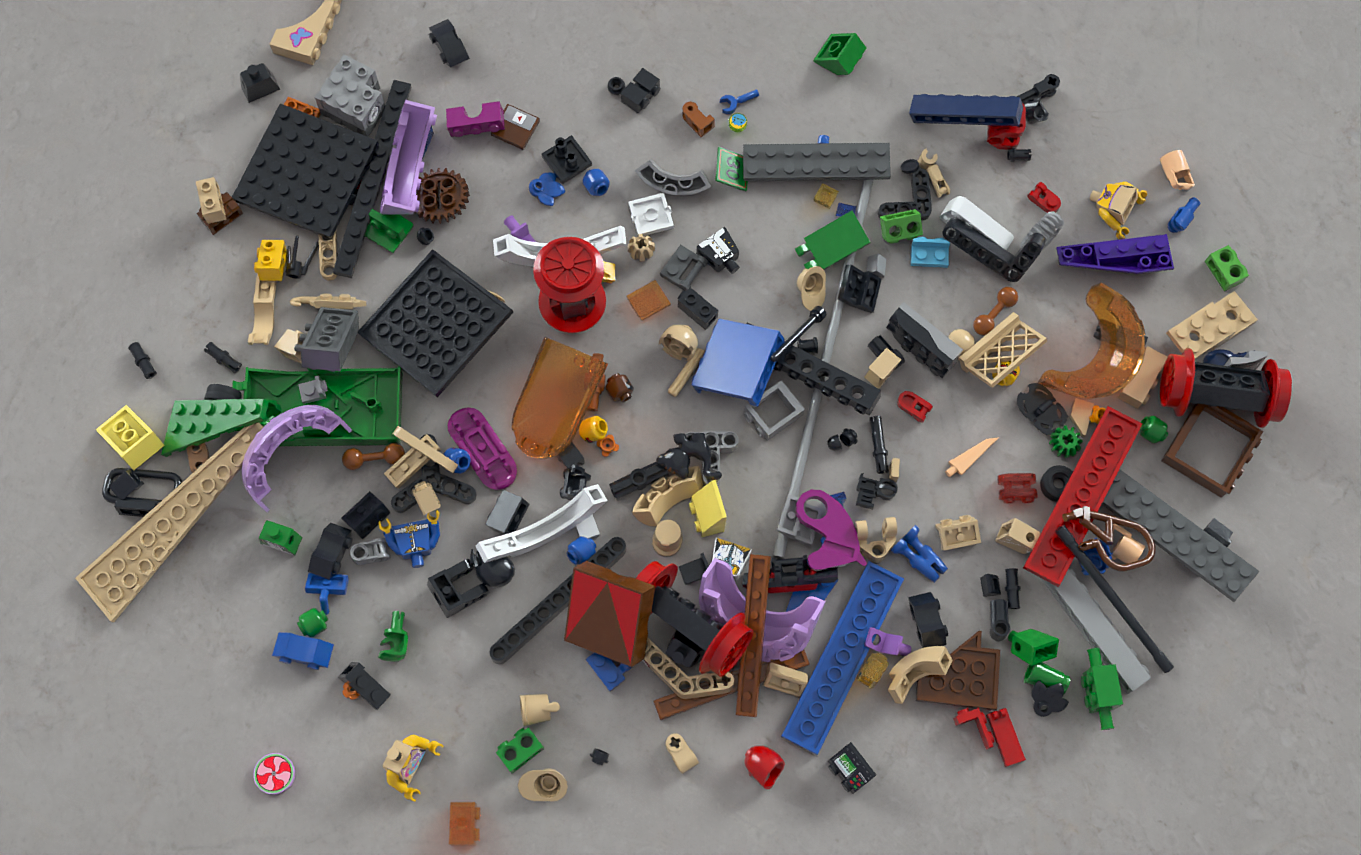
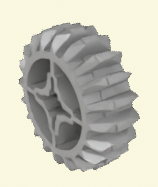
(1047, 226)

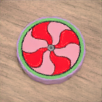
(274, 773)

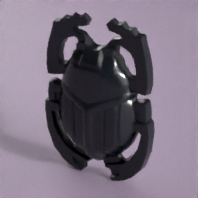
(1041, 408)

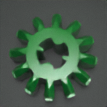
(1058, 442)

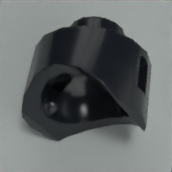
(1035, 110)

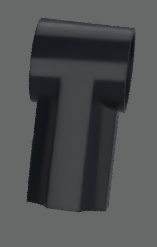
(879, 344)
(999, 618)

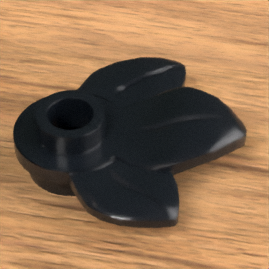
(1050, 697)

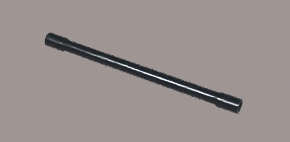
(1158, 656)

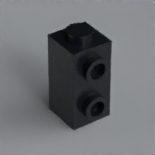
(697, 308)

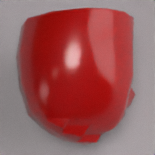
(762, 762)

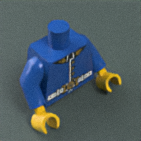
(413, 539)

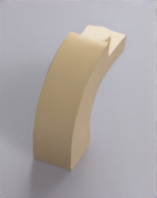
(920, 663)

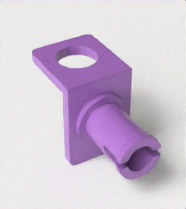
(517, 230)
(888, 643)

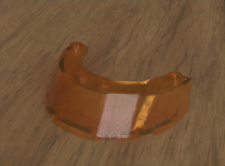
(1119, 351)

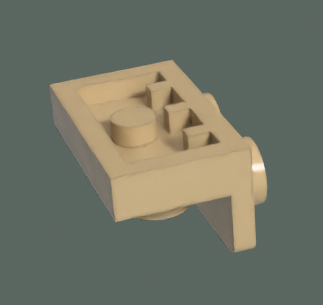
(958, 532)

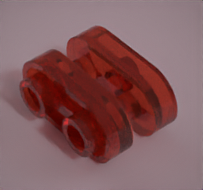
(1010, 494)

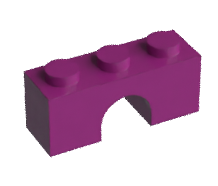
(489, 120)

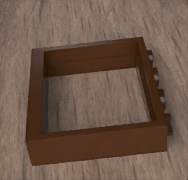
(1229, 419)

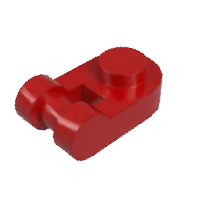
(1049, 203)
(907, 402)

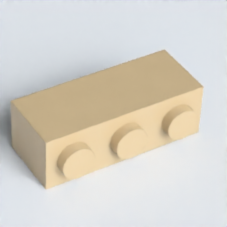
(1137, 390)

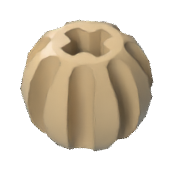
(638, 252)

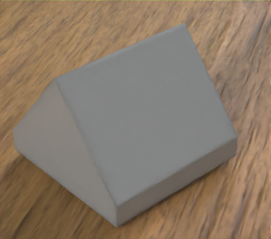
(876, 264)

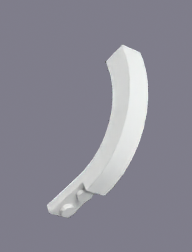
(524, 252)
(545, 530)

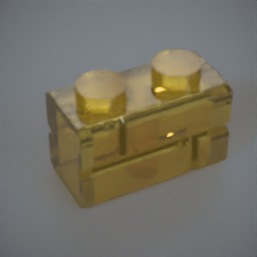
(873, 670)

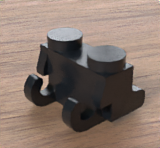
(574, 482)

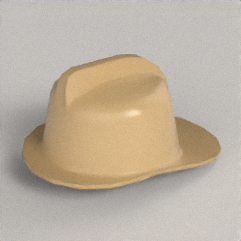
(812, 287)
(542, 785)

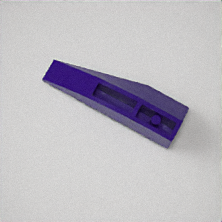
(1122, 255)

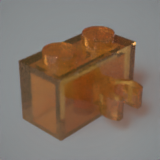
(463, 824)

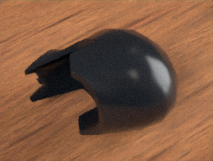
(495, 572)

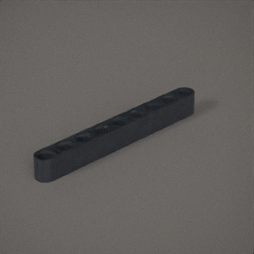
(548, 604)

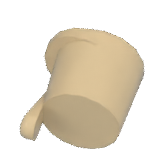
(667, 538)
(536, 708)

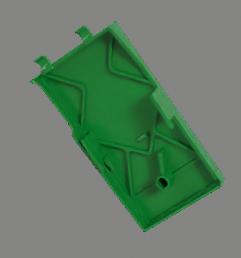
(363, 398)

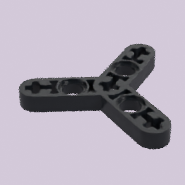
(429, 472)

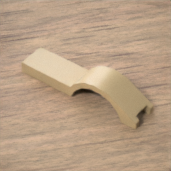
(263, 311)

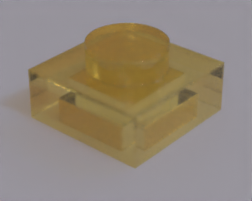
(826, 196)

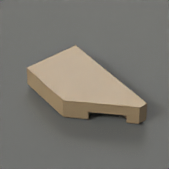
(1080, 415)

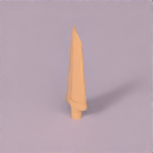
(966, 459)

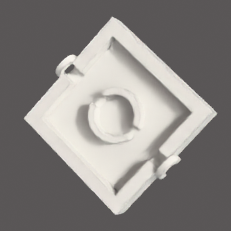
(651, 214)

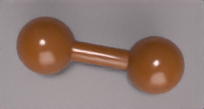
(1007, 298)
(354, 458)

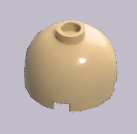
(679, 342)

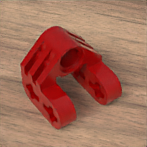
(999, 135)

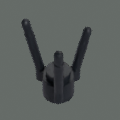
(294, 268)

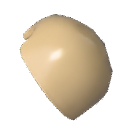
(962, 339)

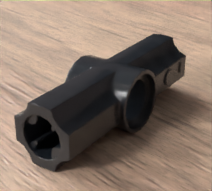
(627, 485)

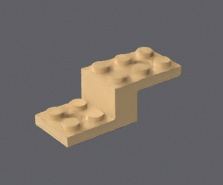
(1212, 325)

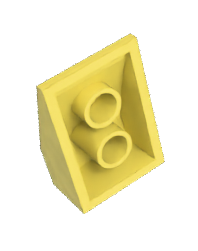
(130, 437)
(708, 510)

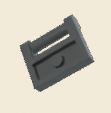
(678, 265)

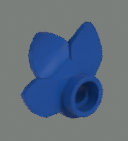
(548, 188)

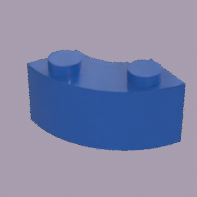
(303, 650)

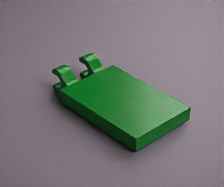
(834, 241)

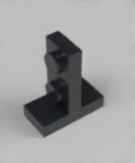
(364, 684)

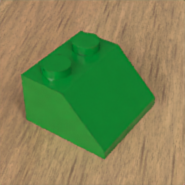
(841, 53)

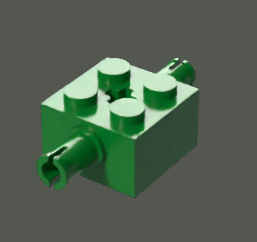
(1101, 688)

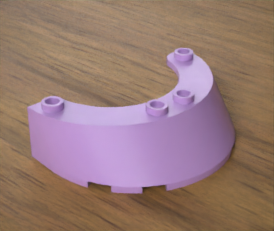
(405, 160)
(273, 435)
(784, 631)

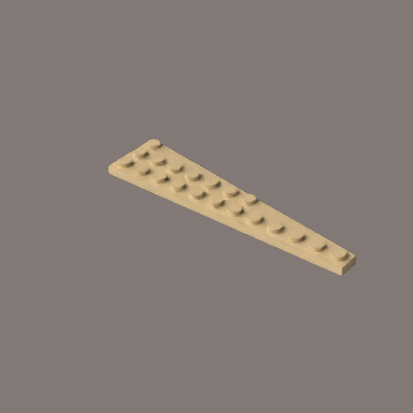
(137, 555)

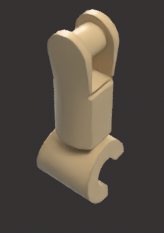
(934, 173)

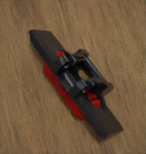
(801, 580)

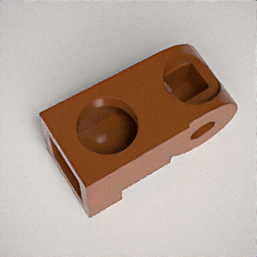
(696, 119)

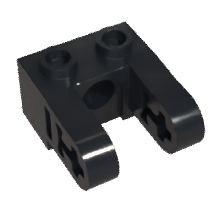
(446, 594)

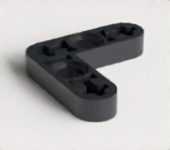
(917, 201)

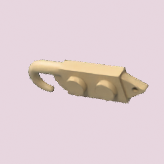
(344, 301)

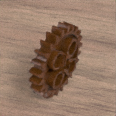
(456, 194)

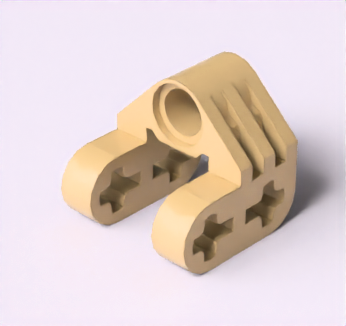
(889, 533)

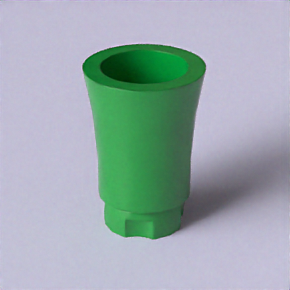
(1047, 675)

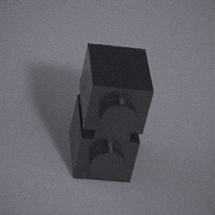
(637, 95)

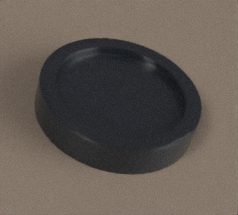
(910, 166)

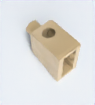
(1017, 536)

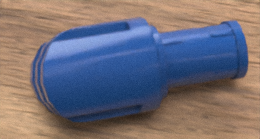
(1183, 216)

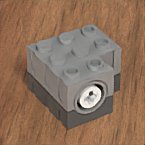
(352, 96)

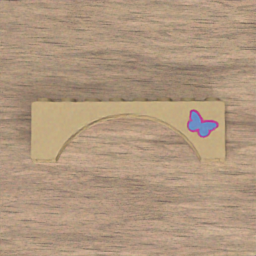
(305, 39)

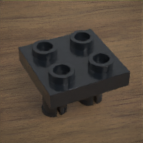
(566, 159)

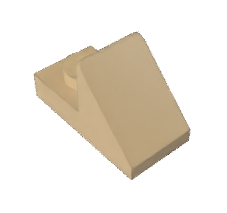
(882, 368)

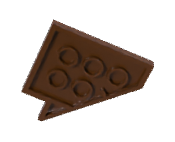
(969, 680)

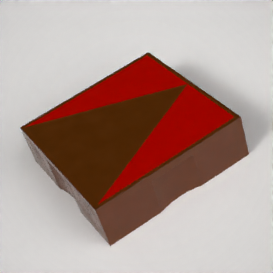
(609, 613)

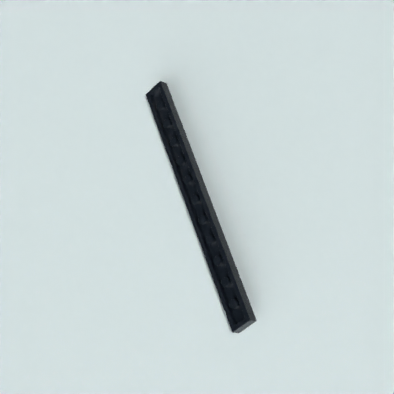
(371, 181)

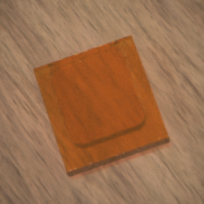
(648, 300)

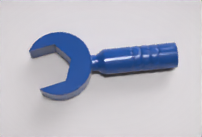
(733, 102)

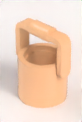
(1176, 167)
(1127, 548)

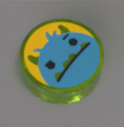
(737, 122)

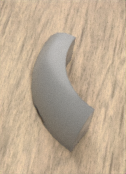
(672, 183)

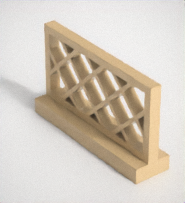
(992, 343)

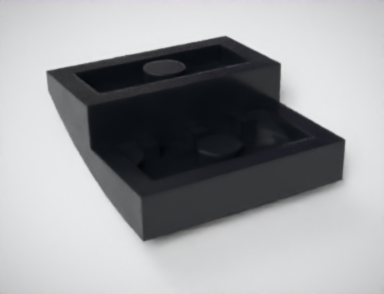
(859, 288)

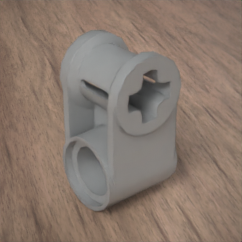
(371, 552)

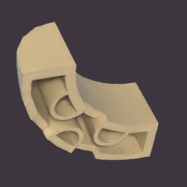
(666, 494)

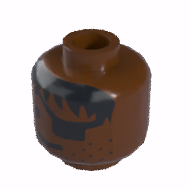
(619, 387)

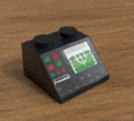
(851, 768)

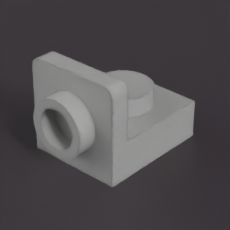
(313, 390)

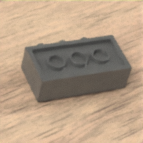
(328, 339)

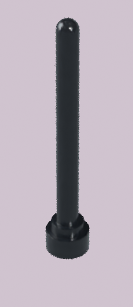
(817, 314)

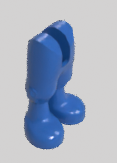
(925, 558)

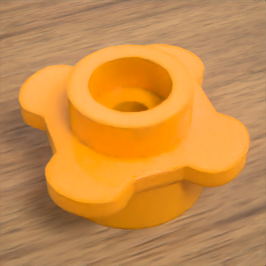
(1096, 411)

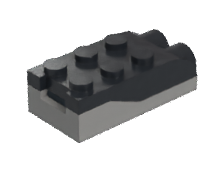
(923, 340)

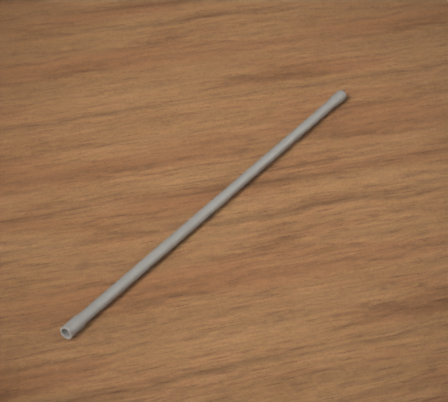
(781, 542)

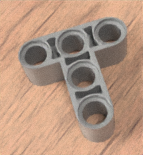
(719, 447)

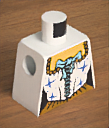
(732, 554)

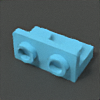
(930, 252)

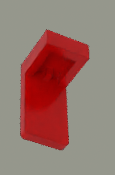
(980, 720)

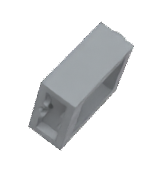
(788, 399)

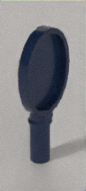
(1220, 356)

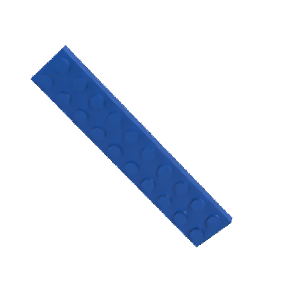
(841, 658)

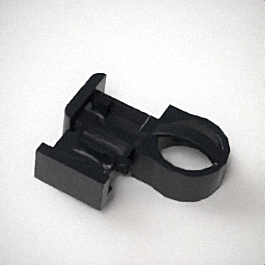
(870, 487)

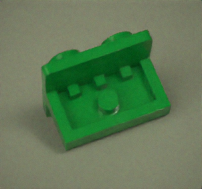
(388, 229)

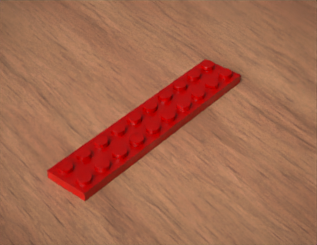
(1085, 487)

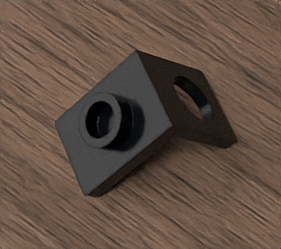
(694, 570)

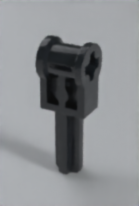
(1042, 89)

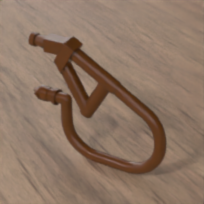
(1084, 515)

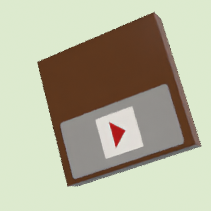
(518, 127)

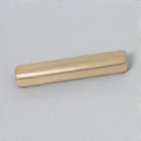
(686, 373)

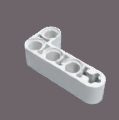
(977, 219)

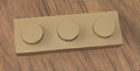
(409, 464)

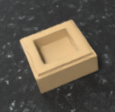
(894, 469)

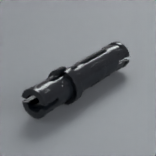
(880, 453)

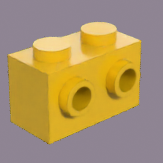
(271, 260)

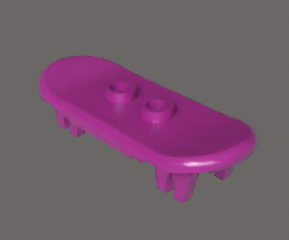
(486, 451)

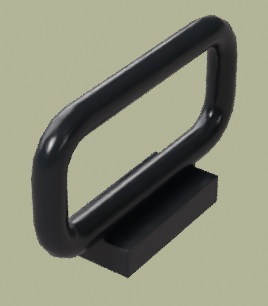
(136, 506)

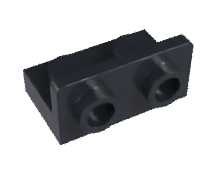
(366, 515)

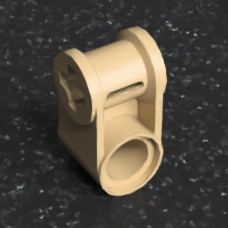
(682, 756)

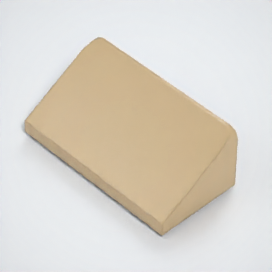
(785, 679)

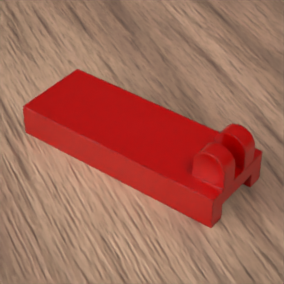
(1005, 737)

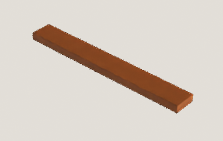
(755, 619)
(672, 704)

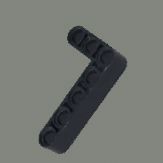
(993, 250)

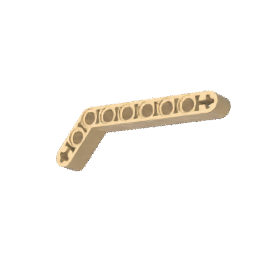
(681, 678)

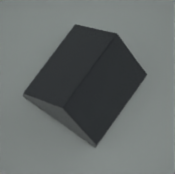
(990, 585)

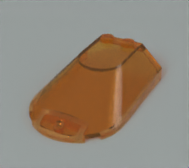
(555, 399)

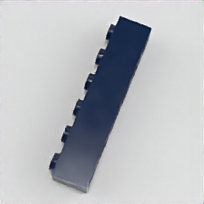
(966, 109)

